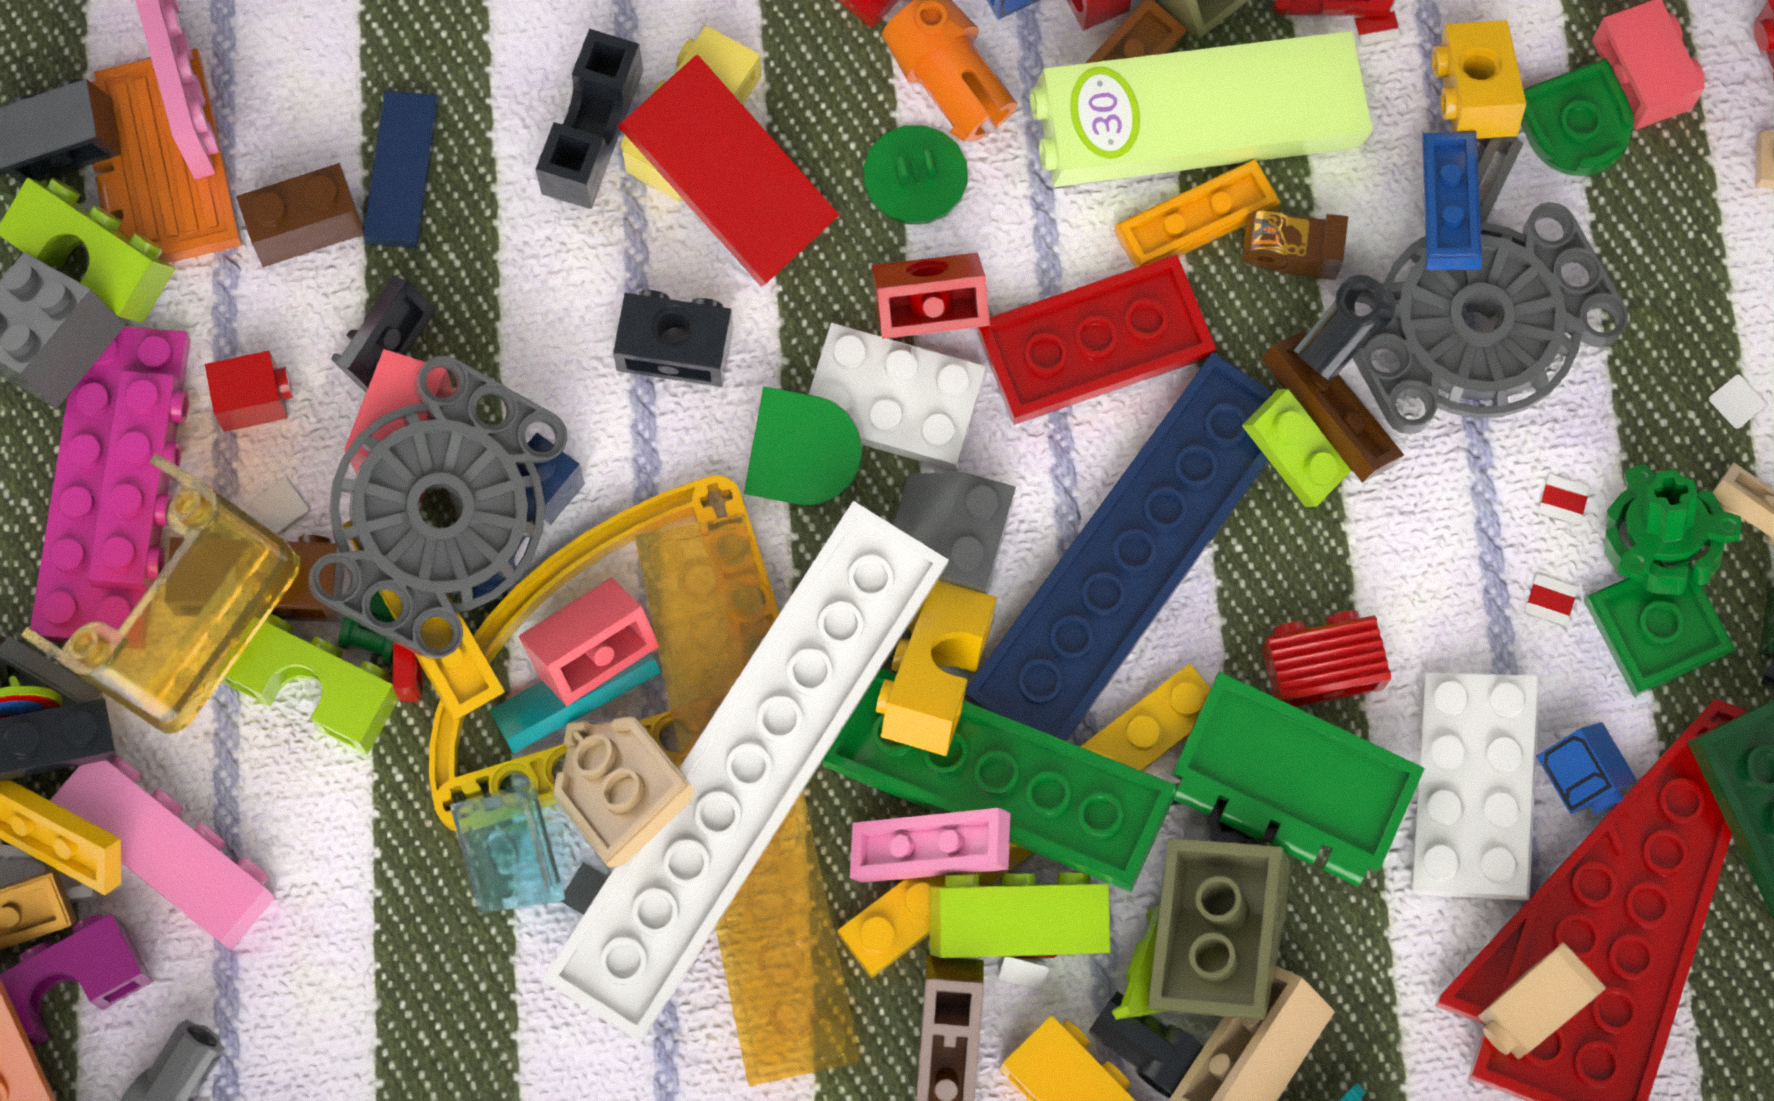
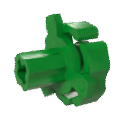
(1670, 525)

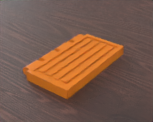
(152, 179)

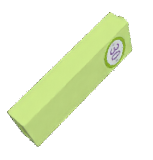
(1200, 108)

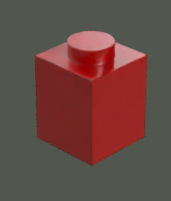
(248, 390)

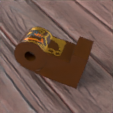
(1295, 243)

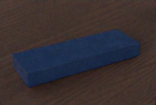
(401, 169)

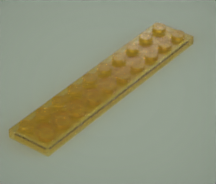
(778, 927)

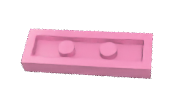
(930, 845)

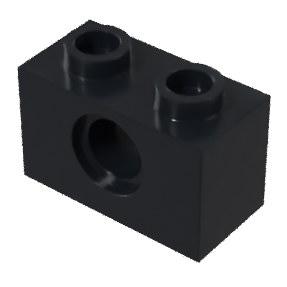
(696, 359)

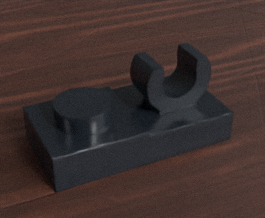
(389, 325)

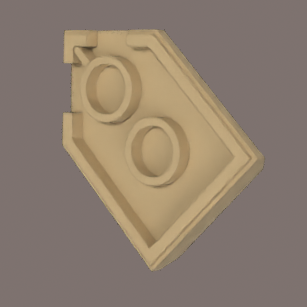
(618, 786)

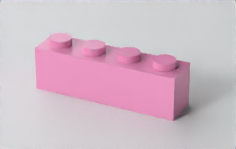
(166, 852)

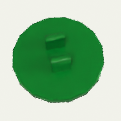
(915, 174)

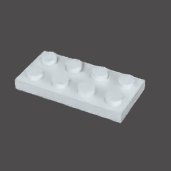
(1476, 786)

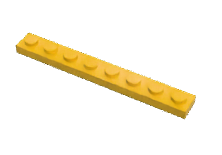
(1134, 739)

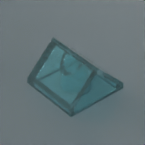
(508, 849)

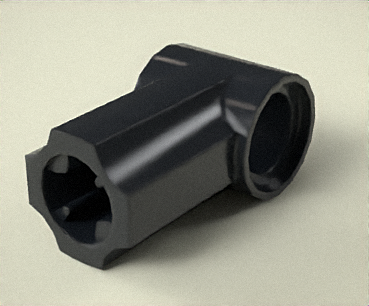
(1343, 332)
(1156, 1050)

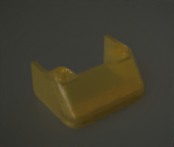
(191, 616)

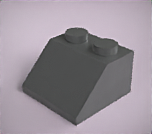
(960, 520)

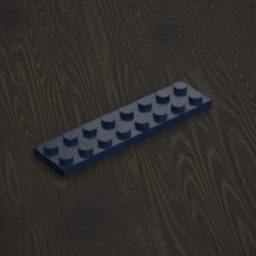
(1128, 557)

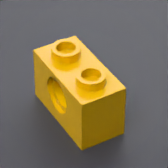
(1479, 79)

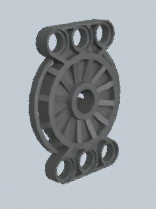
(1533, 307)
(488, 498)

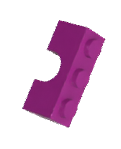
(95, 955)

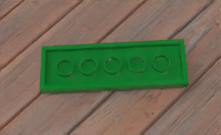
(1057, 794)

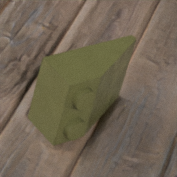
(1219, 928)

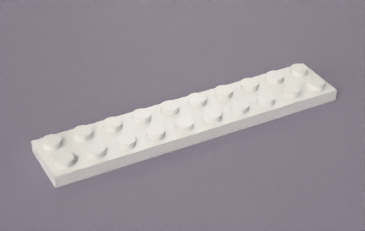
(748, 771)

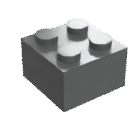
(50, 329)

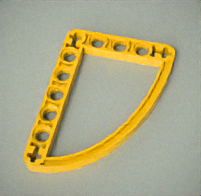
(535, 590)

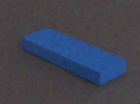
(1451, 201)

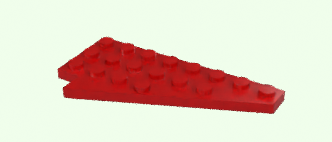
(1632, 915)

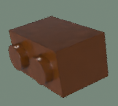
(300, 215)

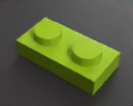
(1296, 448)

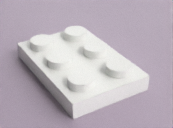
(900, 394)

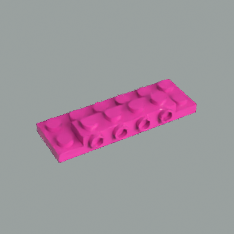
(105, 492)

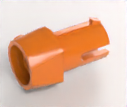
(937, 49)

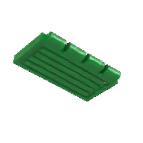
(1296, 774)

